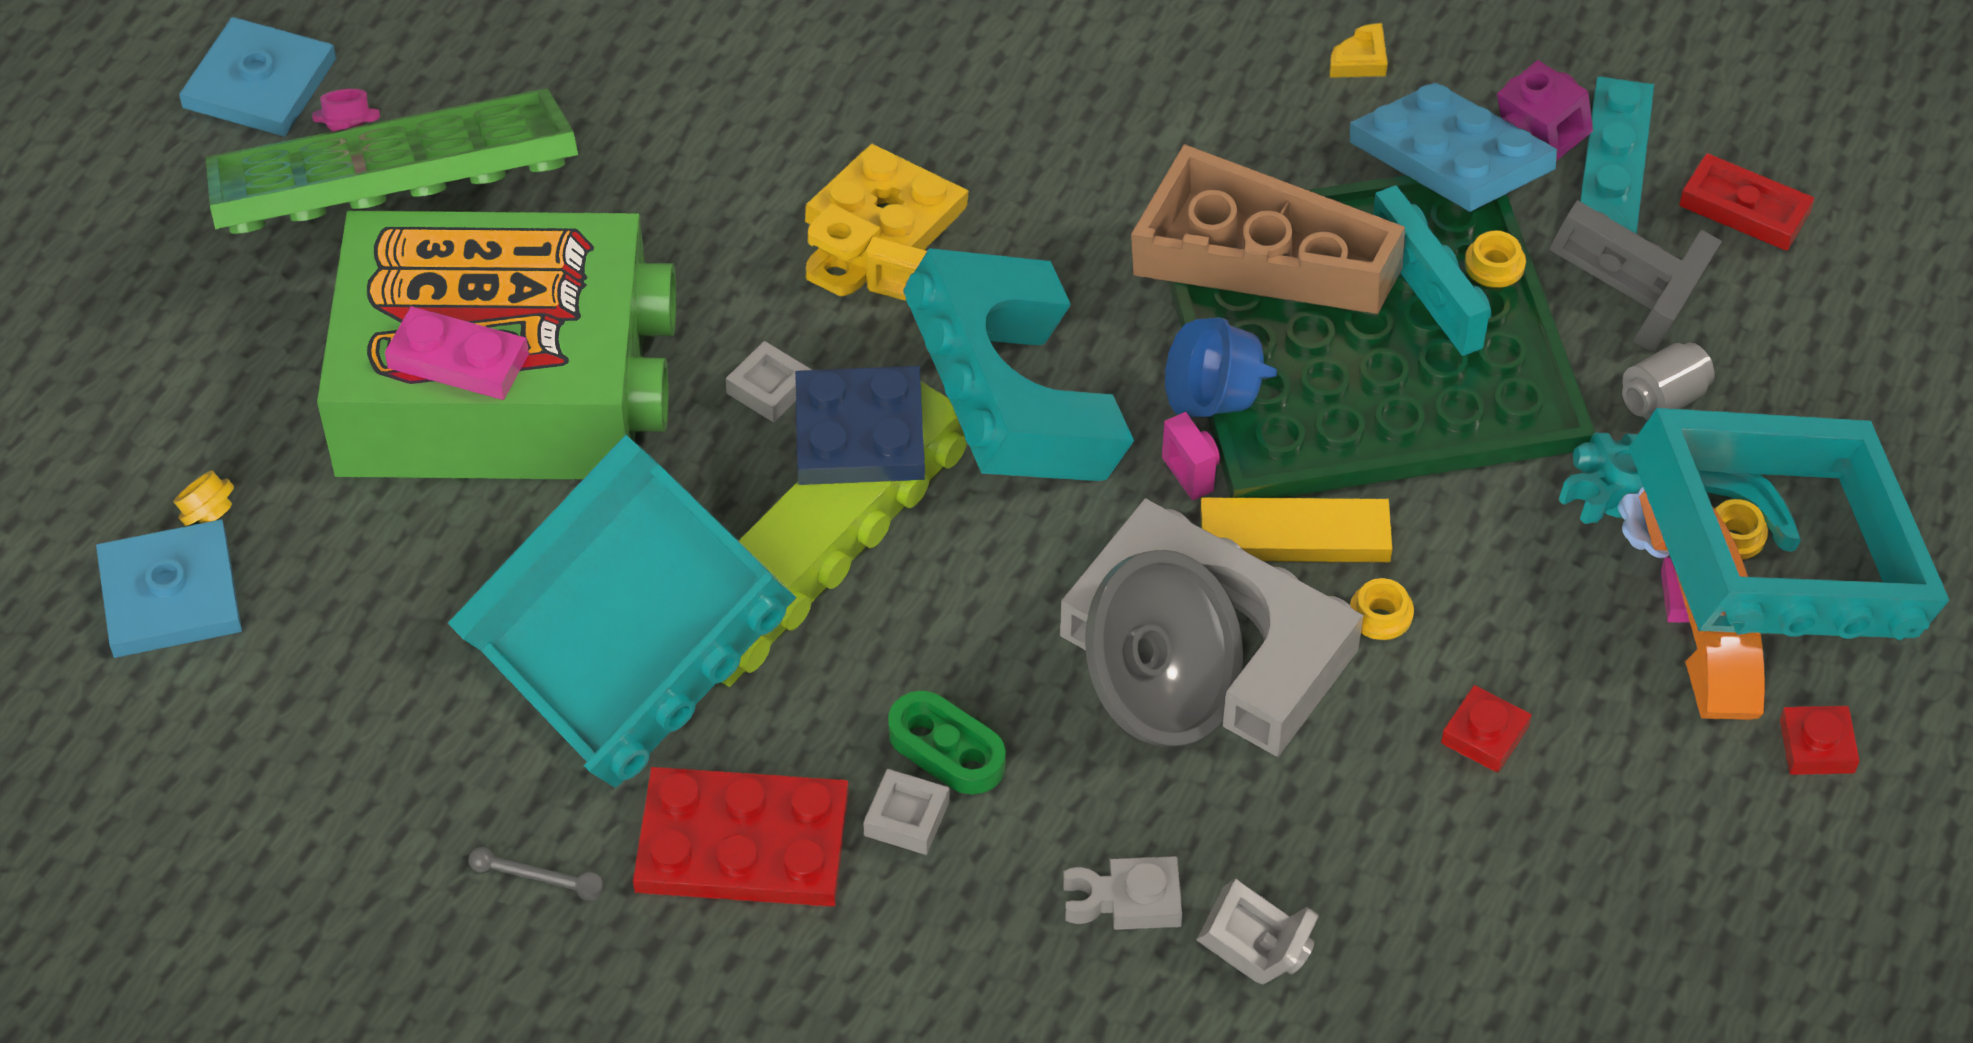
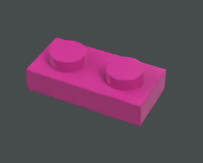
(457, 353)

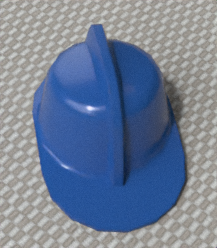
(1214, 368)

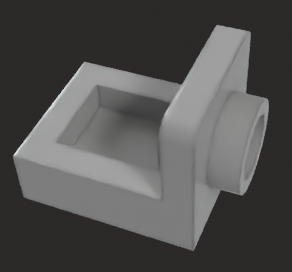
(1257, 934)

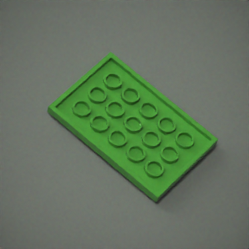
(387, 158)

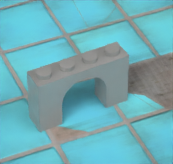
(1303, 630)

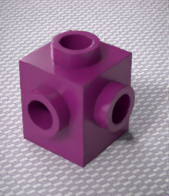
(1547, 107)

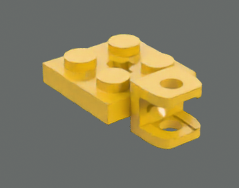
(847, 215)

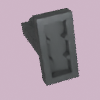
(1634, 266)

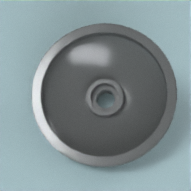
(1163, 647)

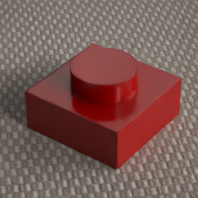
(1486, 728)
(1819, 740)

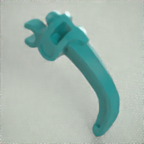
(1614, 474)

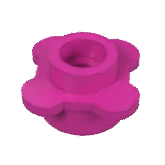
(345, 109)

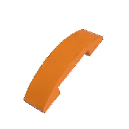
(1726, 666)

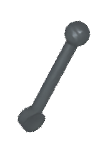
(588, 885)

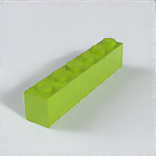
(823, 527)

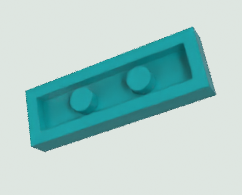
(1435, 274)

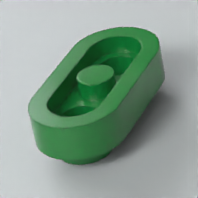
(951, 743)

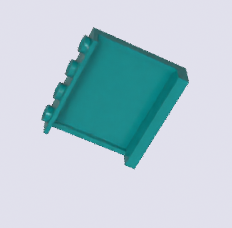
(623, 611)

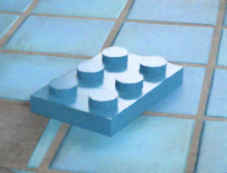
(1453, 146)

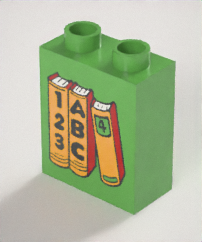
(555, 278)

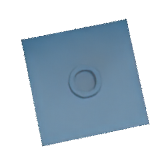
(258, 76)
(168, 588)

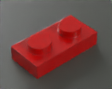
(1746, 201)

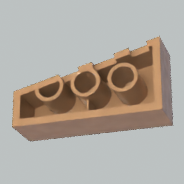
(1264, 237)

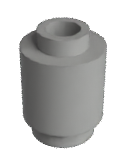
(1667, 379)

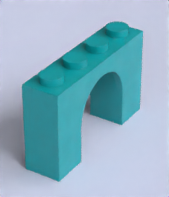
(1007, 419)

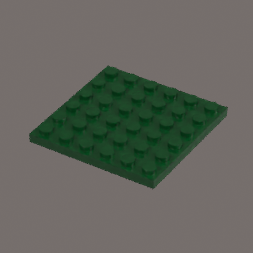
(1389, 390)

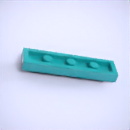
(1617, 149)

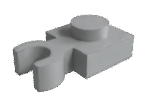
(1136, 893)

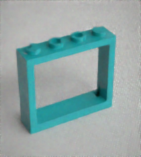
(1684, 441)

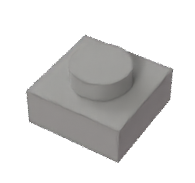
(765, 381)
(906, 811)

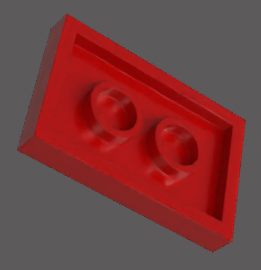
(741, 836)

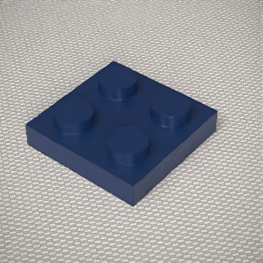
(859, 425)

